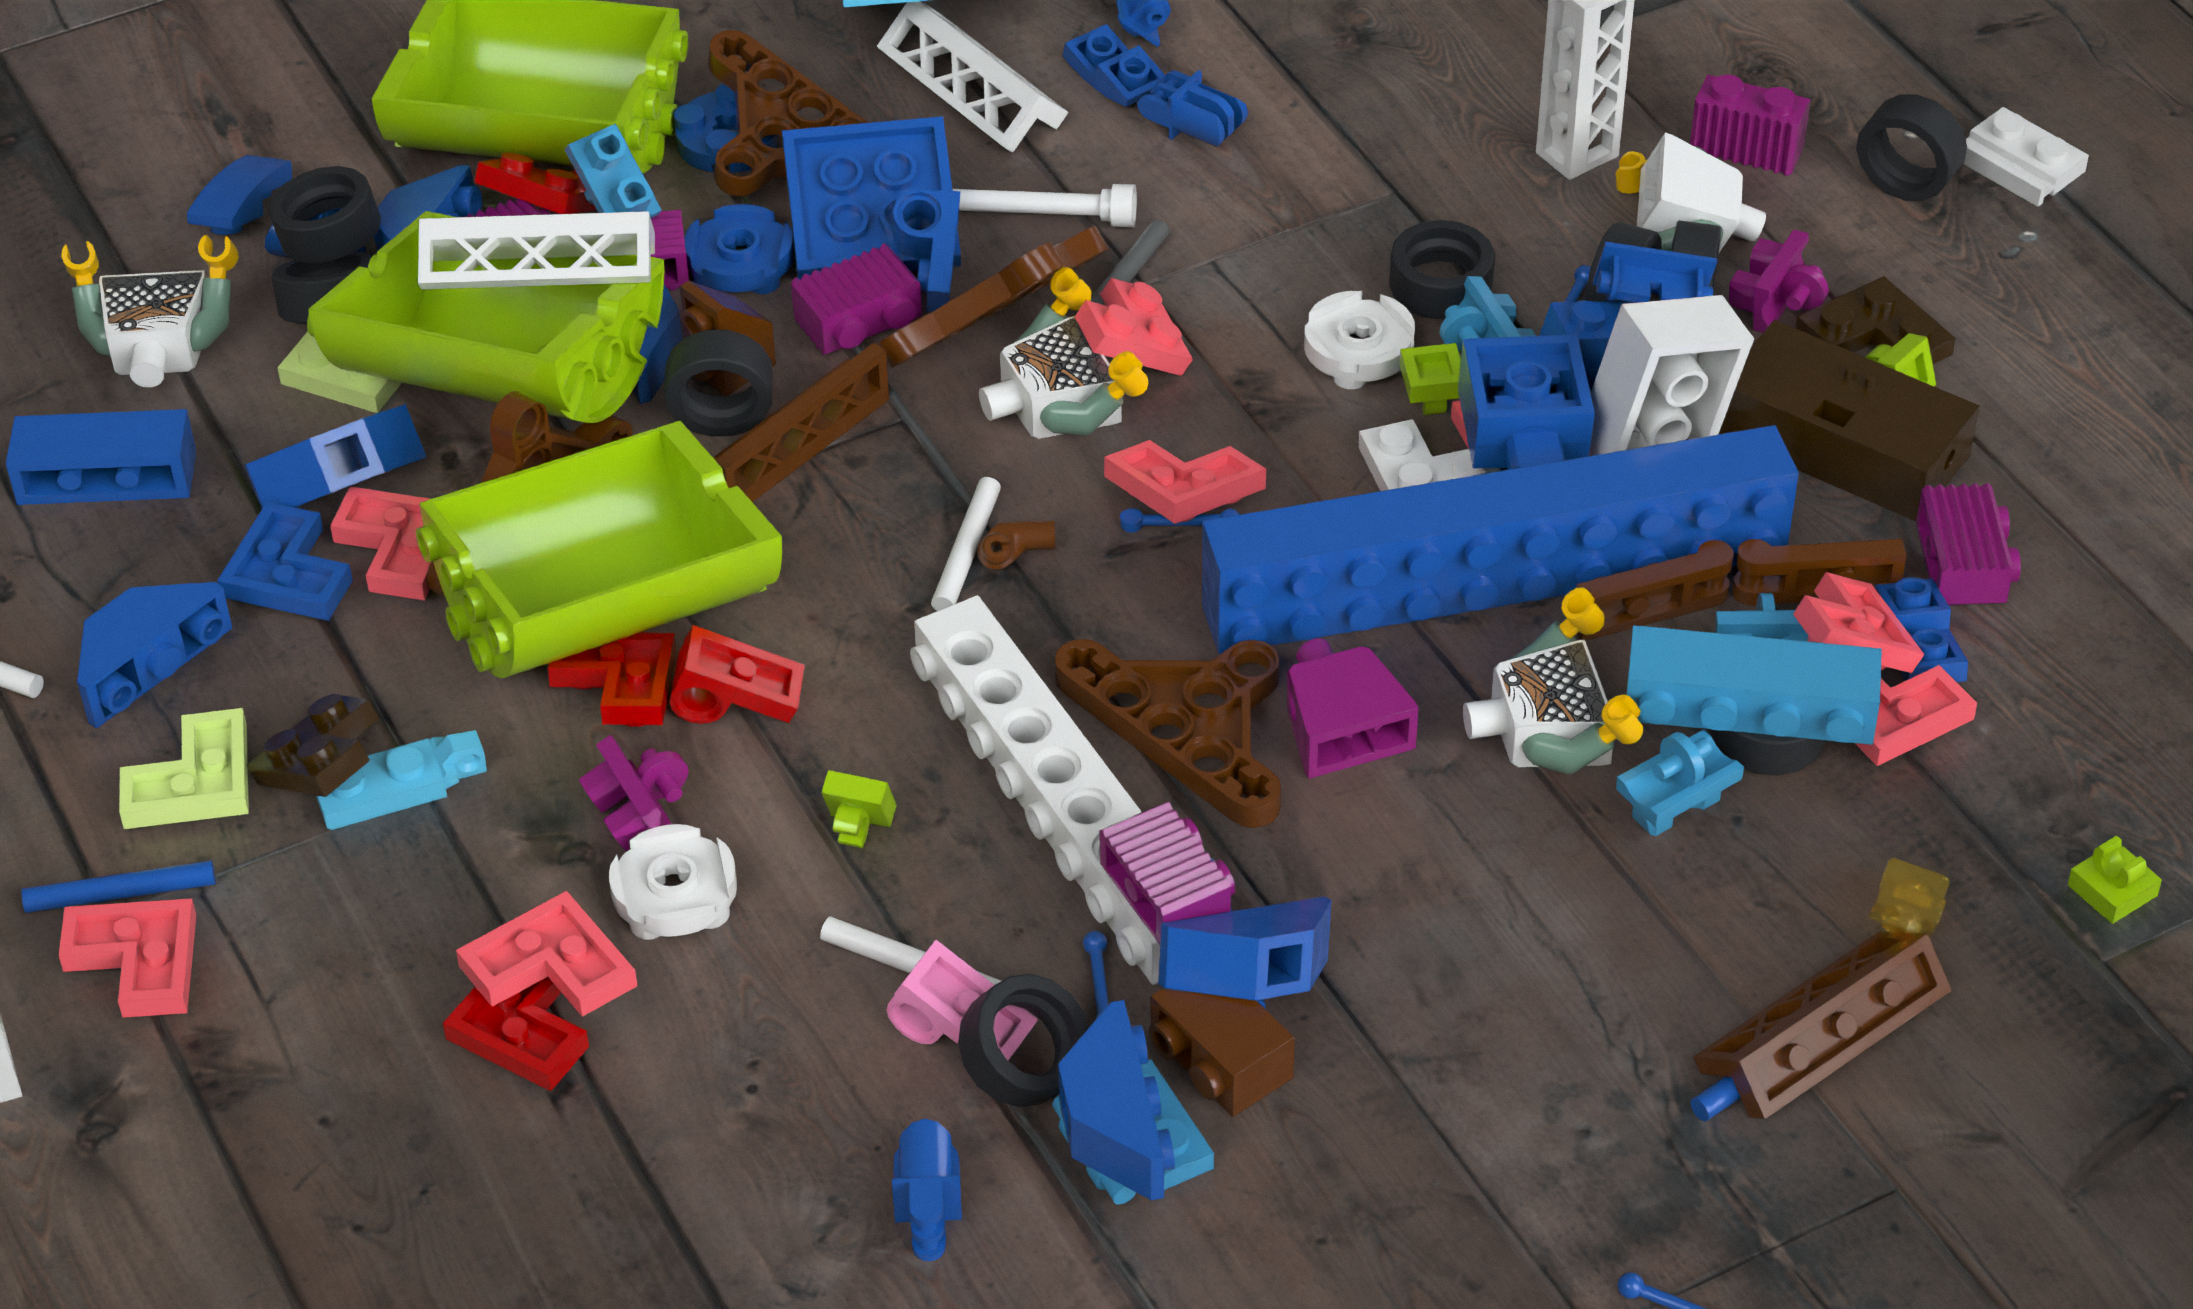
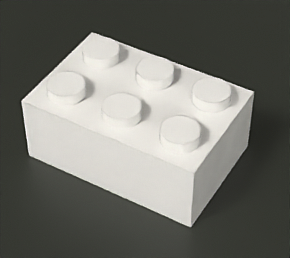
(1667, 373)

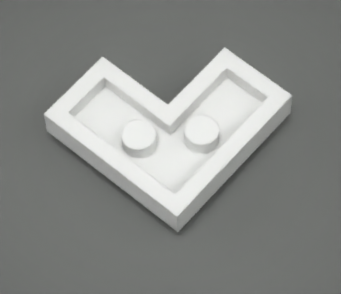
(1402, 459)

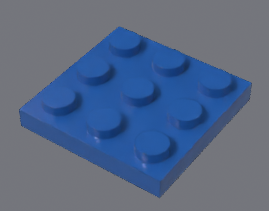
(848, 183)

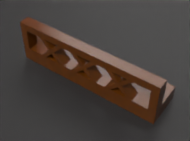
(807, 423)
(1827, 1020)

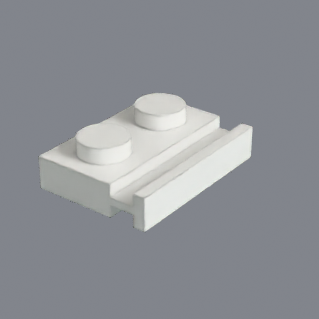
(2023, 156)

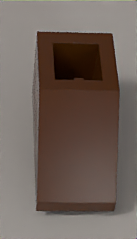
(716, 310)
(1224, 1044)

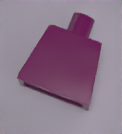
(1346, 708)

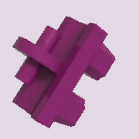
(1777, 281)
(616, 777)

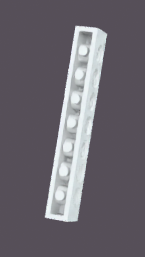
(1035, 756)

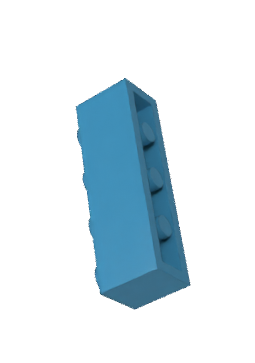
(1755, 684)

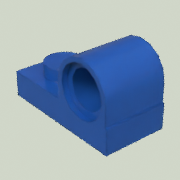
(931, 245)

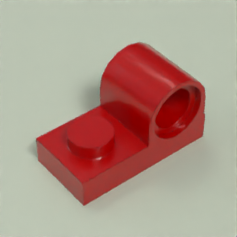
(724, 671)

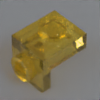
(1909, 898)

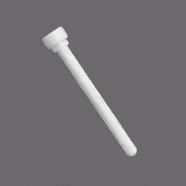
(1112, 205)

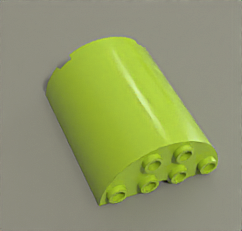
(533, 78)
(550, 342)
(594, 549)

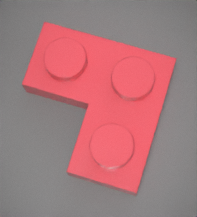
(1134, 323)
(1181, 488)
(387, 524)
(1857, 615)
(1917, 713)
(145, 940)
(553, 943)

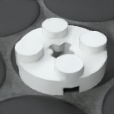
(1353, 361)
(678, 909)

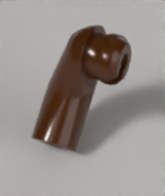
(1012, 538)

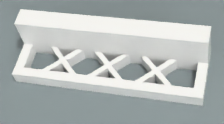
(981, 63)
(1573, 84)
(534, 240)

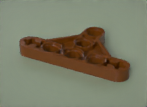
(764, 111)
(992, 295)
(525, 440)
(1167, 698)

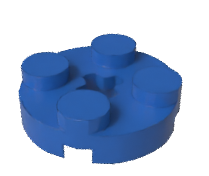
(706, 127)
(719, 266)

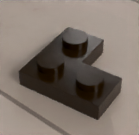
(1877, 316)
(319, 749)

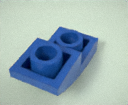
(1111, 66)
(238, 193)
(1927, 620)

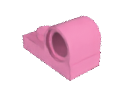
(939, 995)

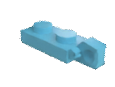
(403, 778)

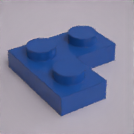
(275, 567)

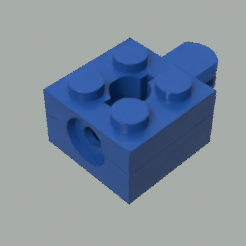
(1525, 400)

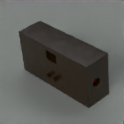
(1852, 418)

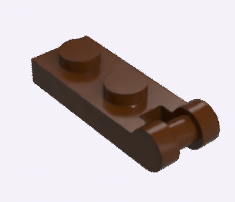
(1797, 569)
(1662, 589)

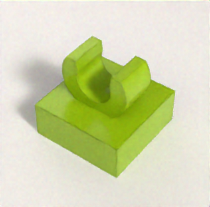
(1908, 356)
(1431, 375)
(856, 804)
(2114, 880)

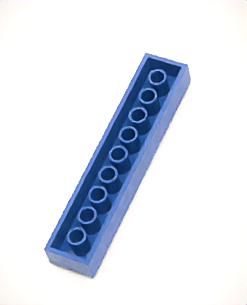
(1488, 537)

